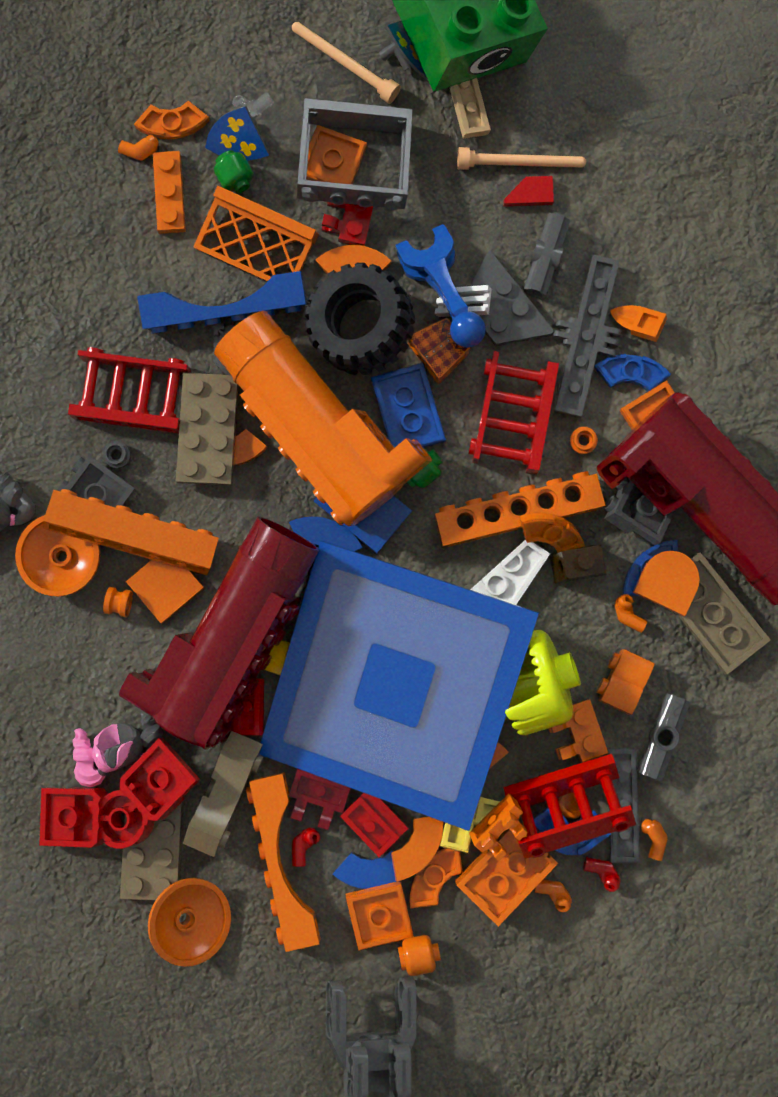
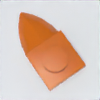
(640, 321)

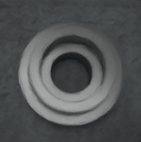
(108, 452)

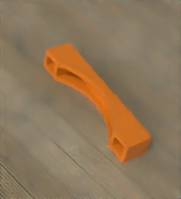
(296, 919)

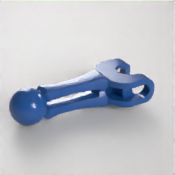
(433, 266)

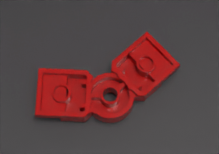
(93, 817)

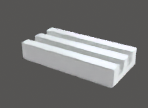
(470, 292)

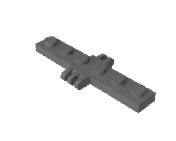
(587, 336)

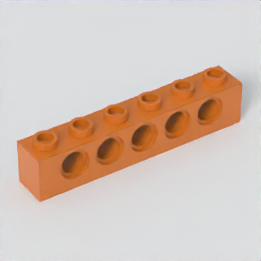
(585, 485)

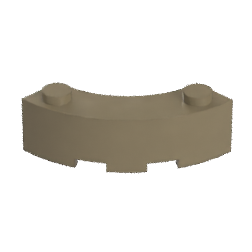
(217, 807)

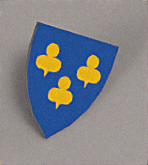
(402, 49)
(237, 132)

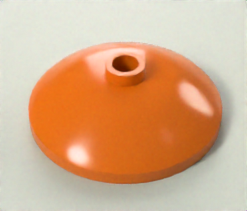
(40, 564)
(202, 930)

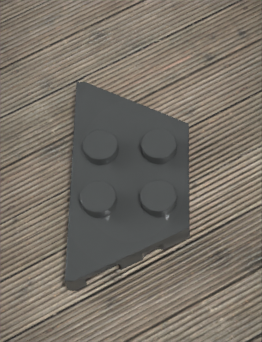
(510, 311)

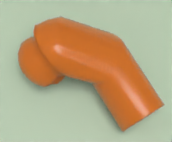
(141, 149)
(626, 615)
(658, 837)
(557, 893)

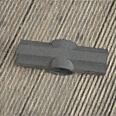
(546, 255)
(671, 719)

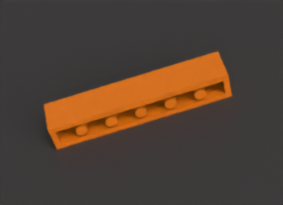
(130, 532)

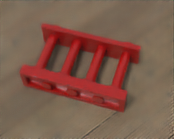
(113, 413)
(534, 430)
(563, 782)

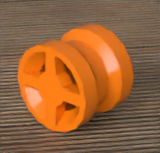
(118, 602)

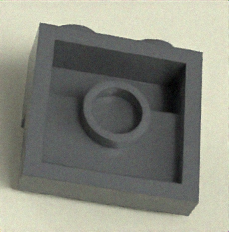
(97, 481)
(634, 512)

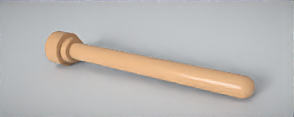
(386, 88)
(468, 158)

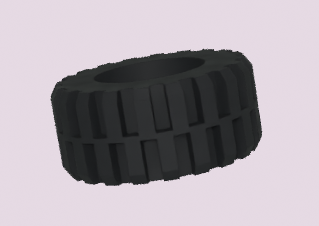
(337, 296)

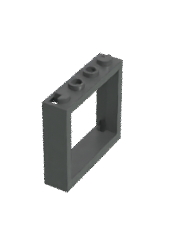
(356, 117)

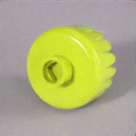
(543, 687)

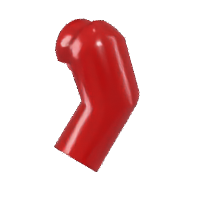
(301, 844)
(606, 872)

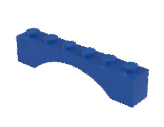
(165, 309)

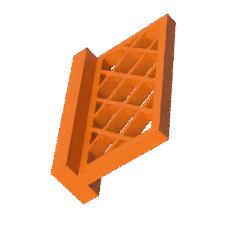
(259, 215)

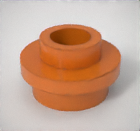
(585, 432)

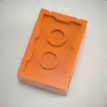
(503, 884)

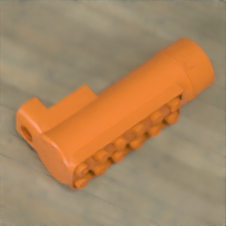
(332, 447)

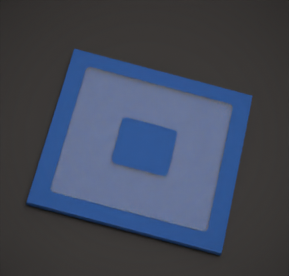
(397, 684)

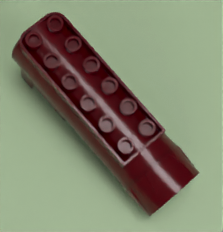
(689, 464)
(214, 668)

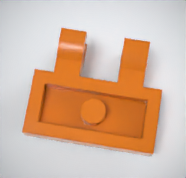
(584, 732)
(500, 818)

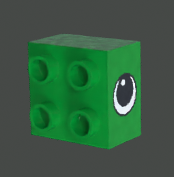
(470, 36)

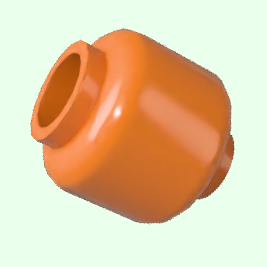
(418, 955)

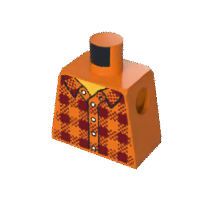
(437, 349)

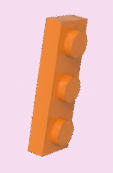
(169, 192)

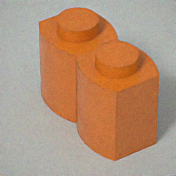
(625, 682)

